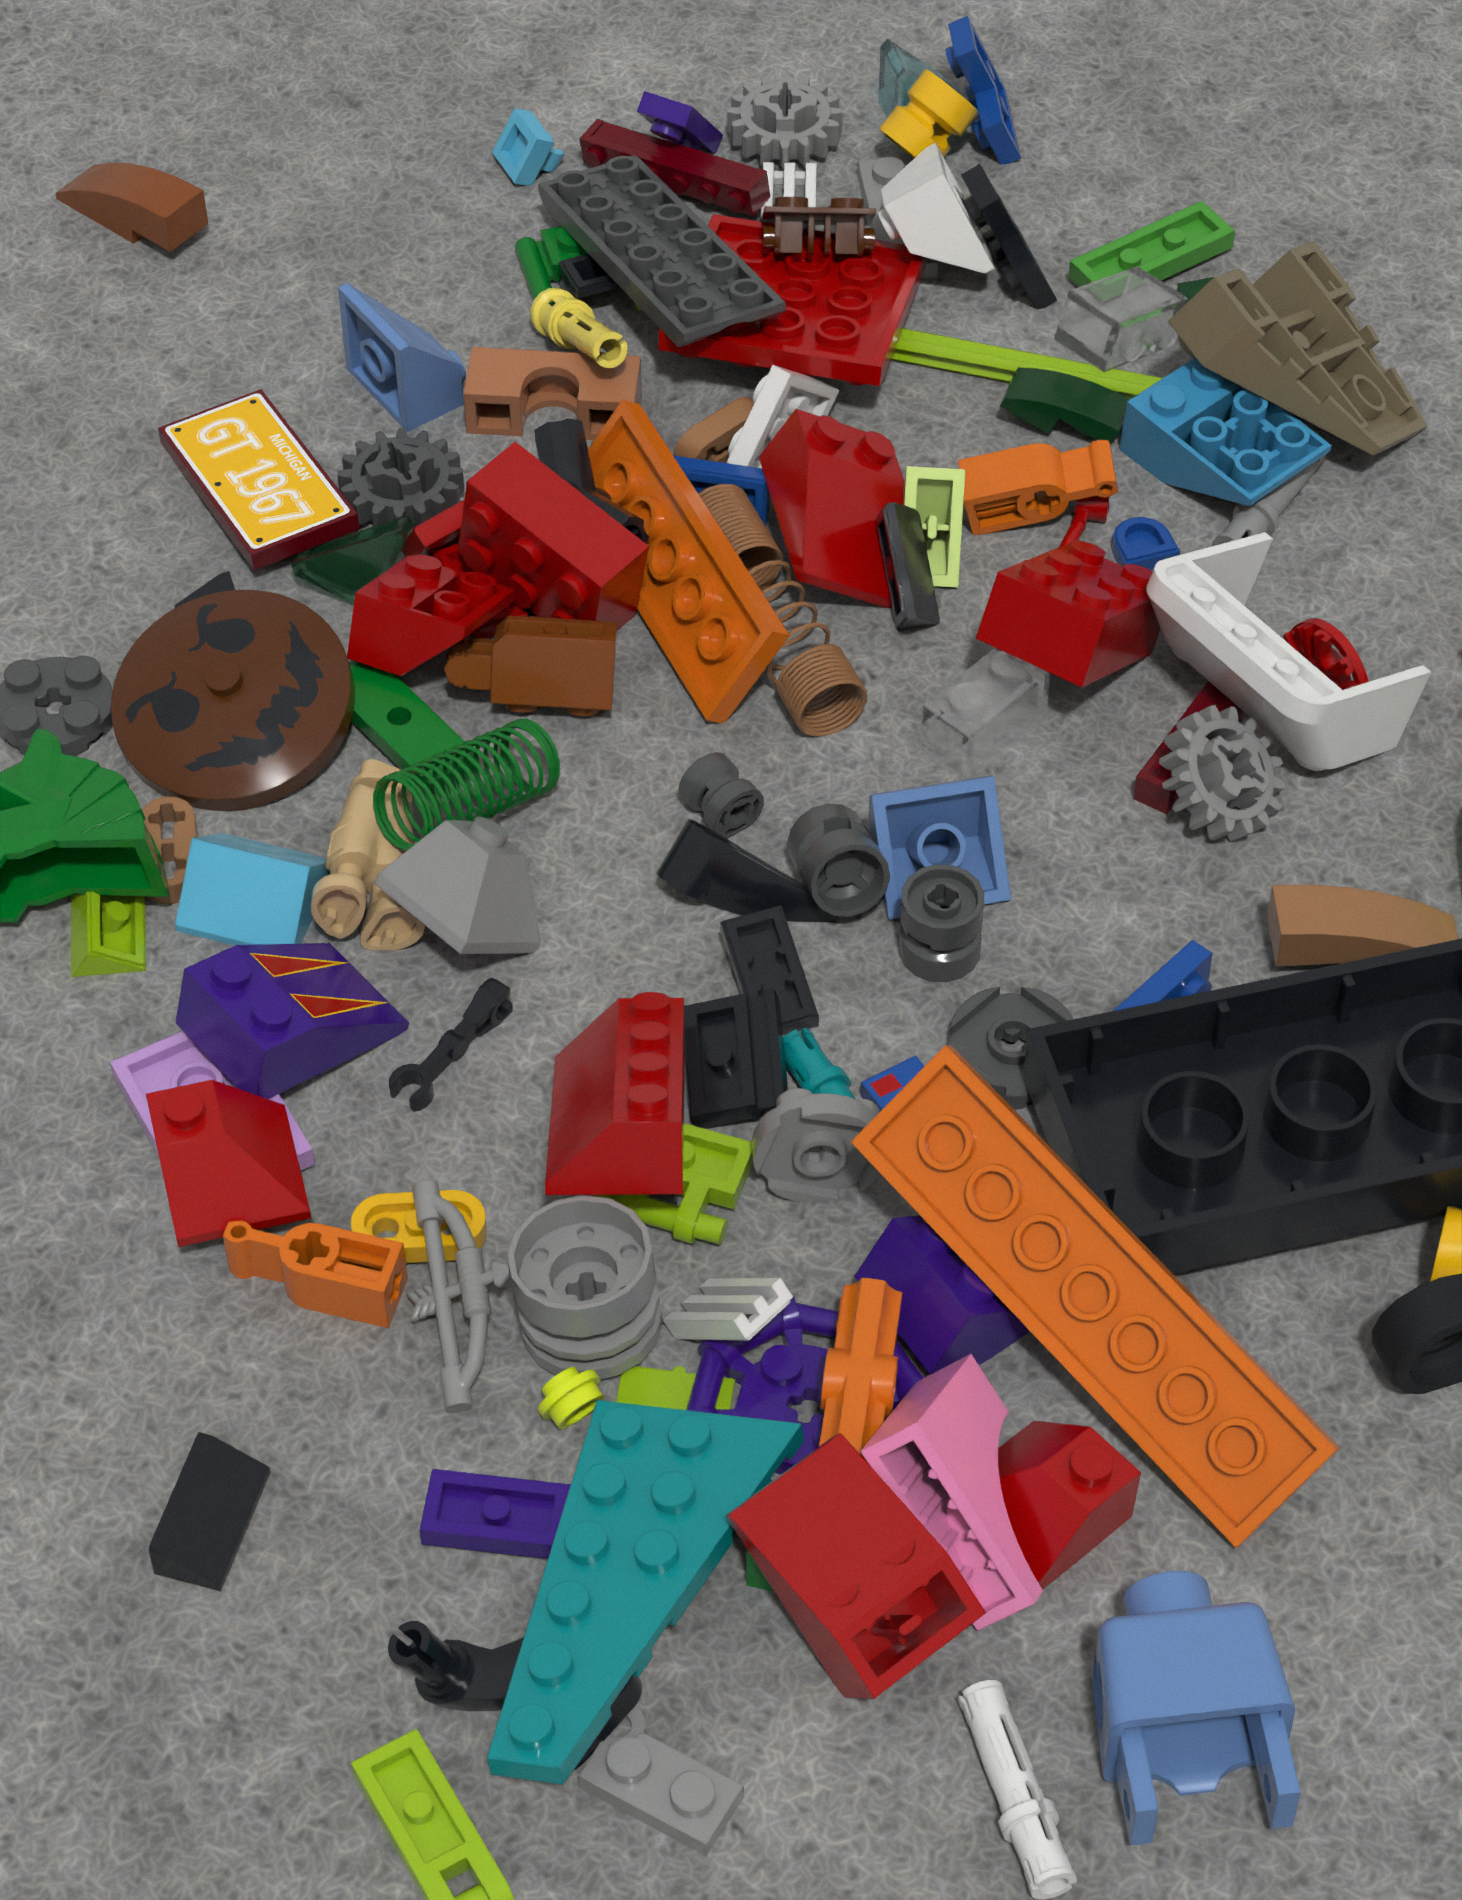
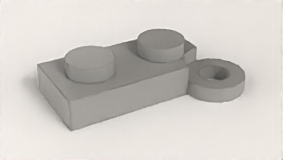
(661, 1786)

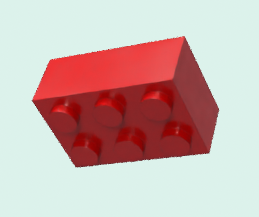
(549, 542)
(1072, 613)

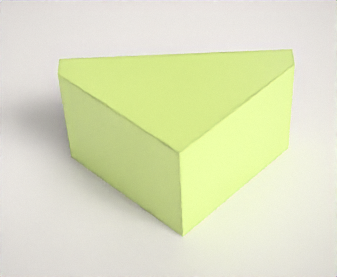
(939, 501)

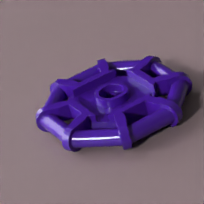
(784, 1374)

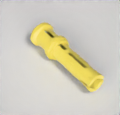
(573, 326)

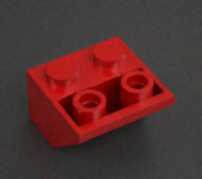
(420, 612)

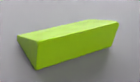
(107, 934)

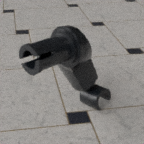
(455, 1671)

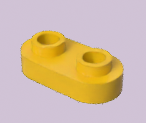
(398, 1214)

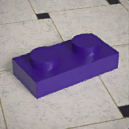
(679, 123)
(492, 1513)

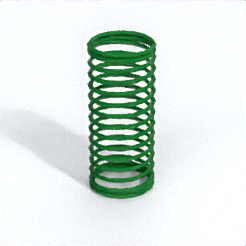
(506, 760)

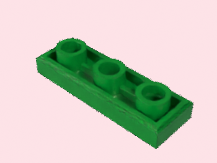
(401, 721)

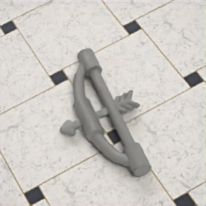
(472, 1286)

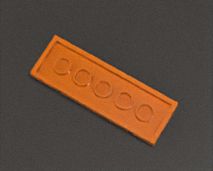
(693, 582)

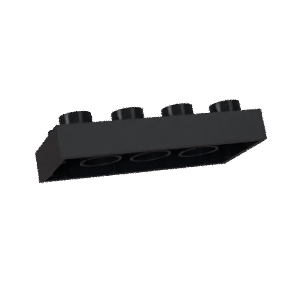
(1265, 1106)

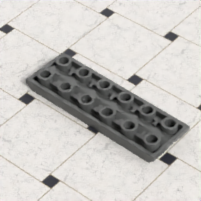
(658, 250)

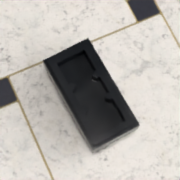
(767, 959)

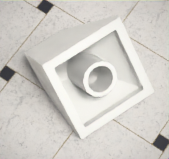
(929, 214)

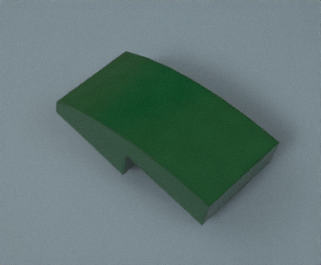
(1046, 396)

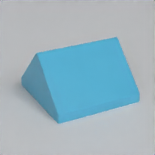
(247, 891)

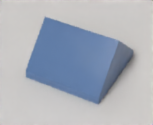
(941, 826)

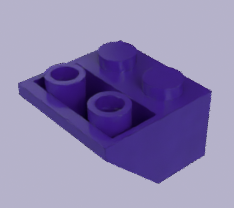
(944, 1303)

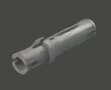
(1265, 513)

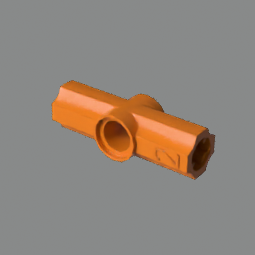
(862, 1364)

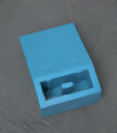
(1216, 436)

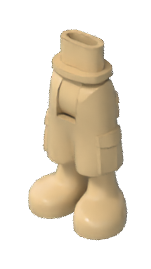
(354, 860)

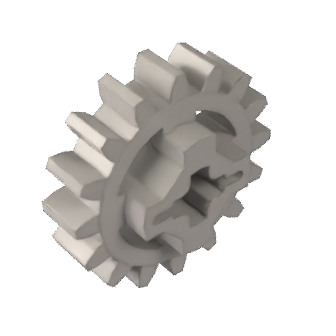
(785, 120)
(1222, 773)

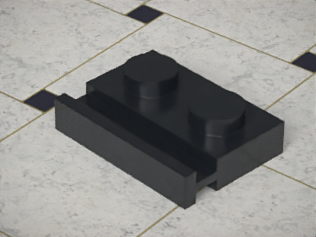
(734, 1058)

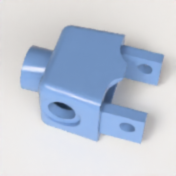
(1189, 1698)

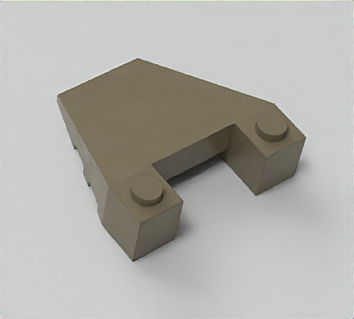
(1300, 349)

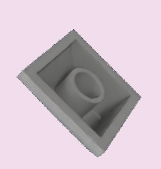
(467, 888)

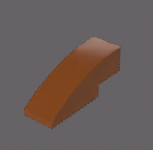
(138, 203)

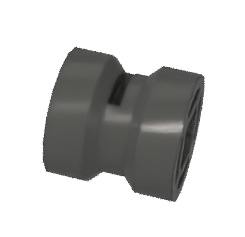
(715, 788)

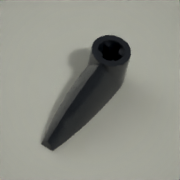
(733, 878)

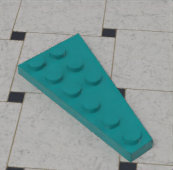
(623, 1565)

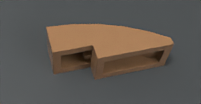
(1348, 924)

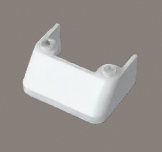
(1206, 623)

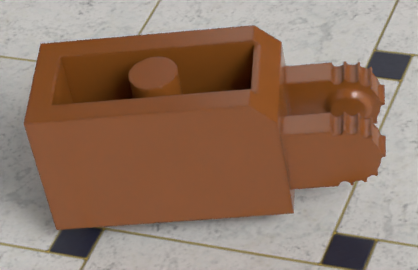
(540, 664)

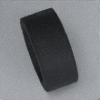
(1423, 1337)

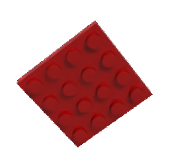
(838, 311)

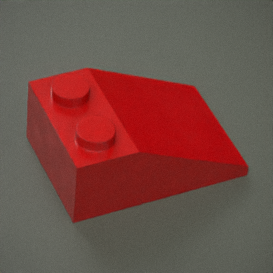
(826, 496)

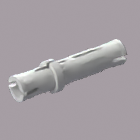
(1026, 1815)

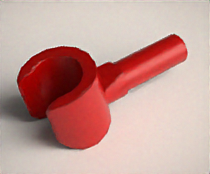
(1089, 508)

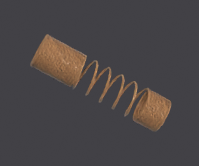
(820, 682)

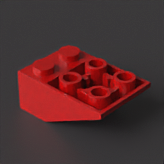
(854, 1569)

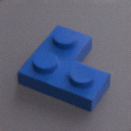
(985, 91)

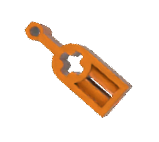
(1033, 483)
(324, 1268)

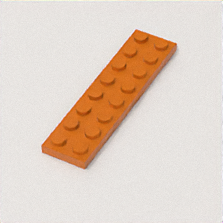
(1095, 1296)

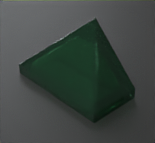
(353, 559)

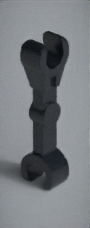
(483, 1014)

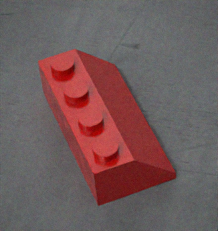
(620, 1103)

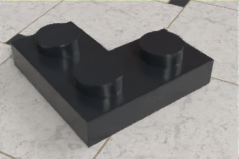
(1005, 239)

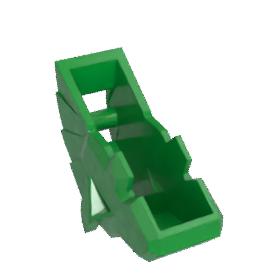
(70, 832)

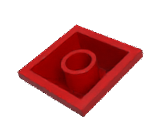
(225, 1160)
(1063, 1493)

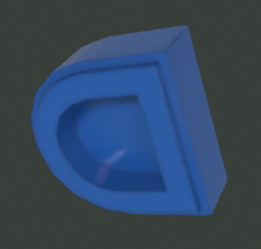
(1142, 542)

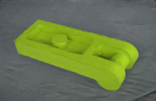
(426, 1821)

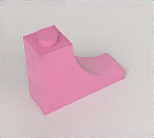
(944, 1466)

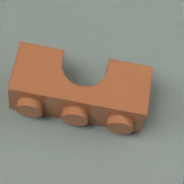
(513, 383)

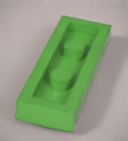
(1159, 247)

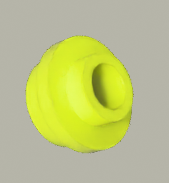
(570, 1396)

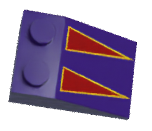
(282, 1013)

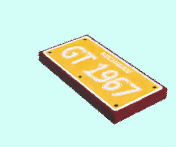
(258, 479)

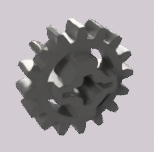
(401, 478)

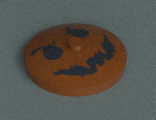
(233, 700)

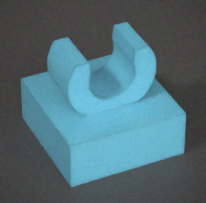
(526, 148)

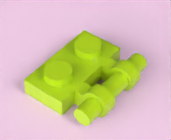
(712, 1173)

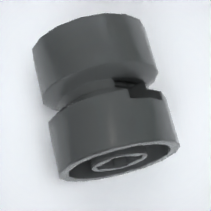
(838, 860)
(941, 923)

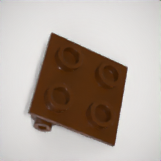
(792, 213)

